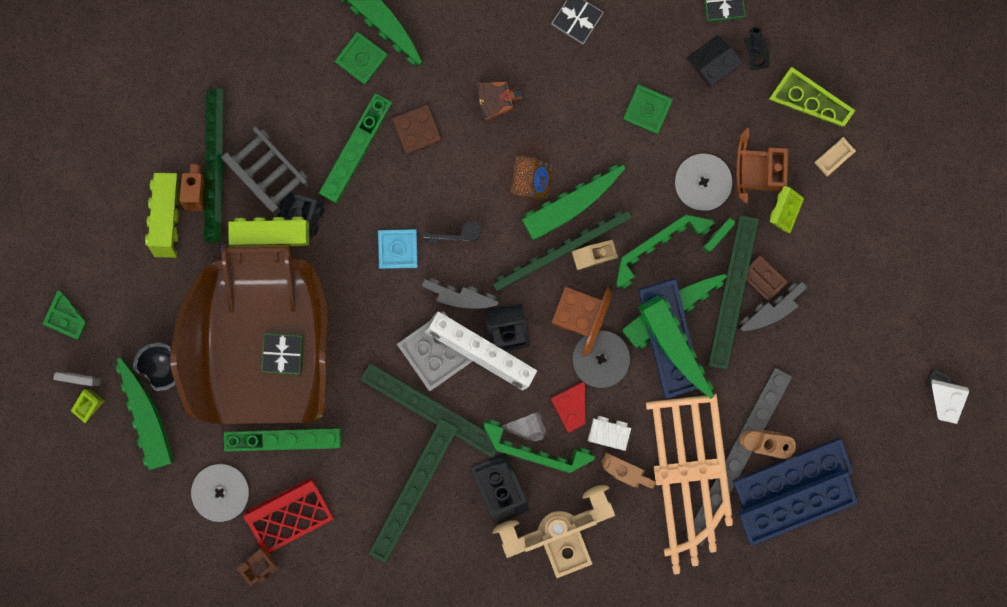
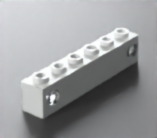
(480, 351)

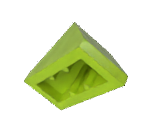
(87, 404)

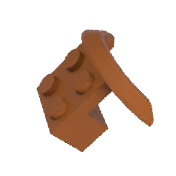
(760, 169)
(582, 314)

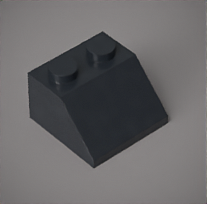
(714, 61)
(507, 327)

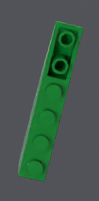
(381, 17)
(355, 149)
(569, 205)
(637, 330)
(673, 342)
(146, 419)
(283, 439)

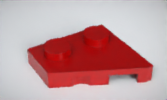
(571, 407)

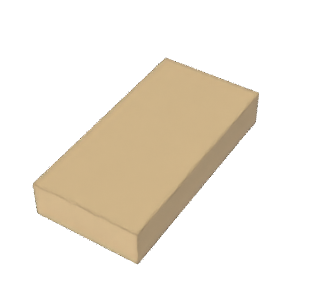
(835, 156)

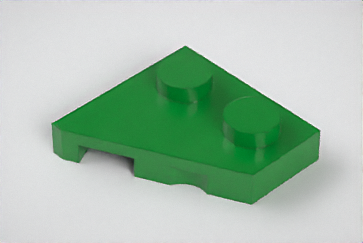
(65, 317)

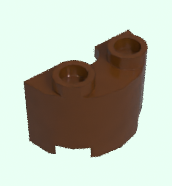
(257, 567)

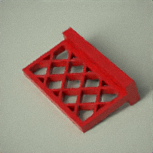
(280, 501)

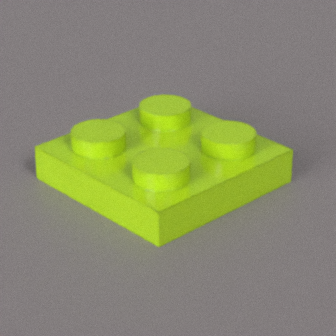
(786, 209)

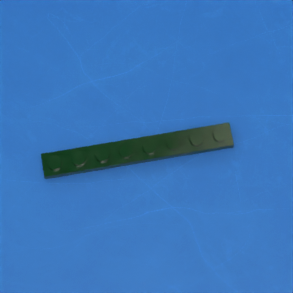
(213, 165)
(568, 246)
(733, 292)
(427, 407)
(413, 490)

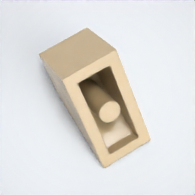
(594, 254)

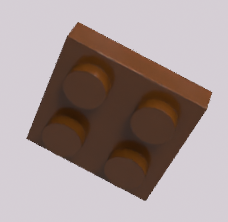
(416, 129)

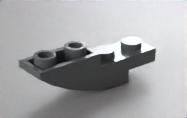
(468, 298)
(768, 314)

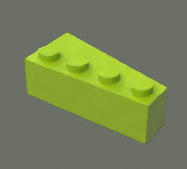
(807, 97)
(163, 215)
(275, 232)

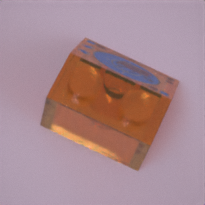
(531, 178)

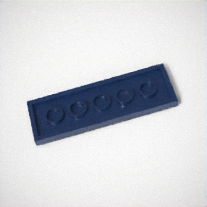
(671, 379)
(792, 473)
(798, 507)

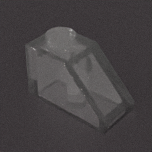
(527, 427)

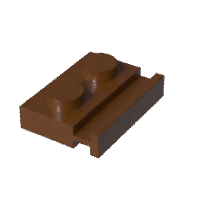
(765, 277)

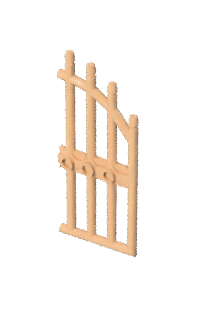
(691, 471)

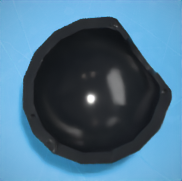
(154, 364)

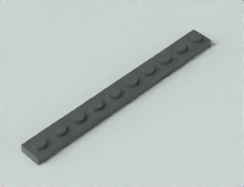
(738, 455)

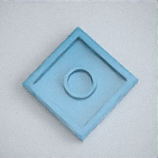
(397, 248)

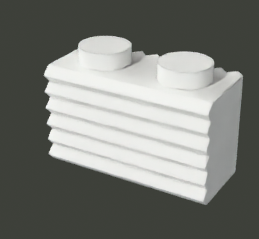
(608, 433)

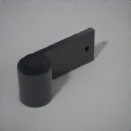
(470, 232)

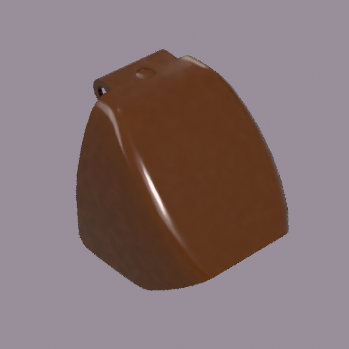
(222, 335)

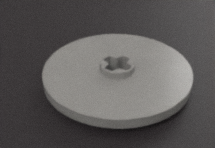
(697, 195)
(235, 491)

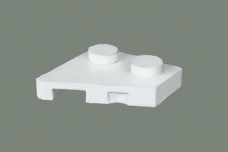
(949, 400)

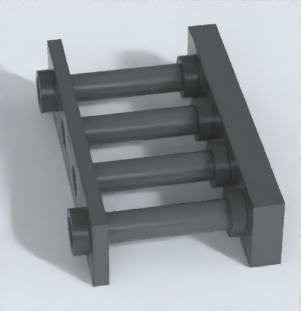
(260, 188)

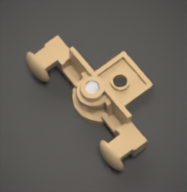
(560, 531)

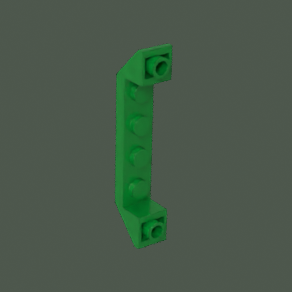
(698, 224)
(578, 459)

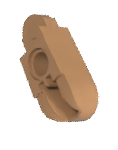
(768, 443)
(626, 472)

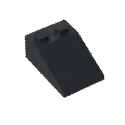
(500, 489)

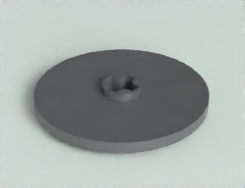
(607, 373)

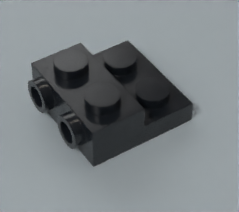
(301, 206)

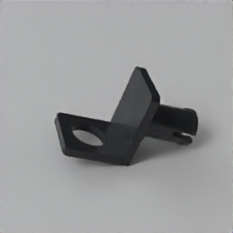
(757, 48)

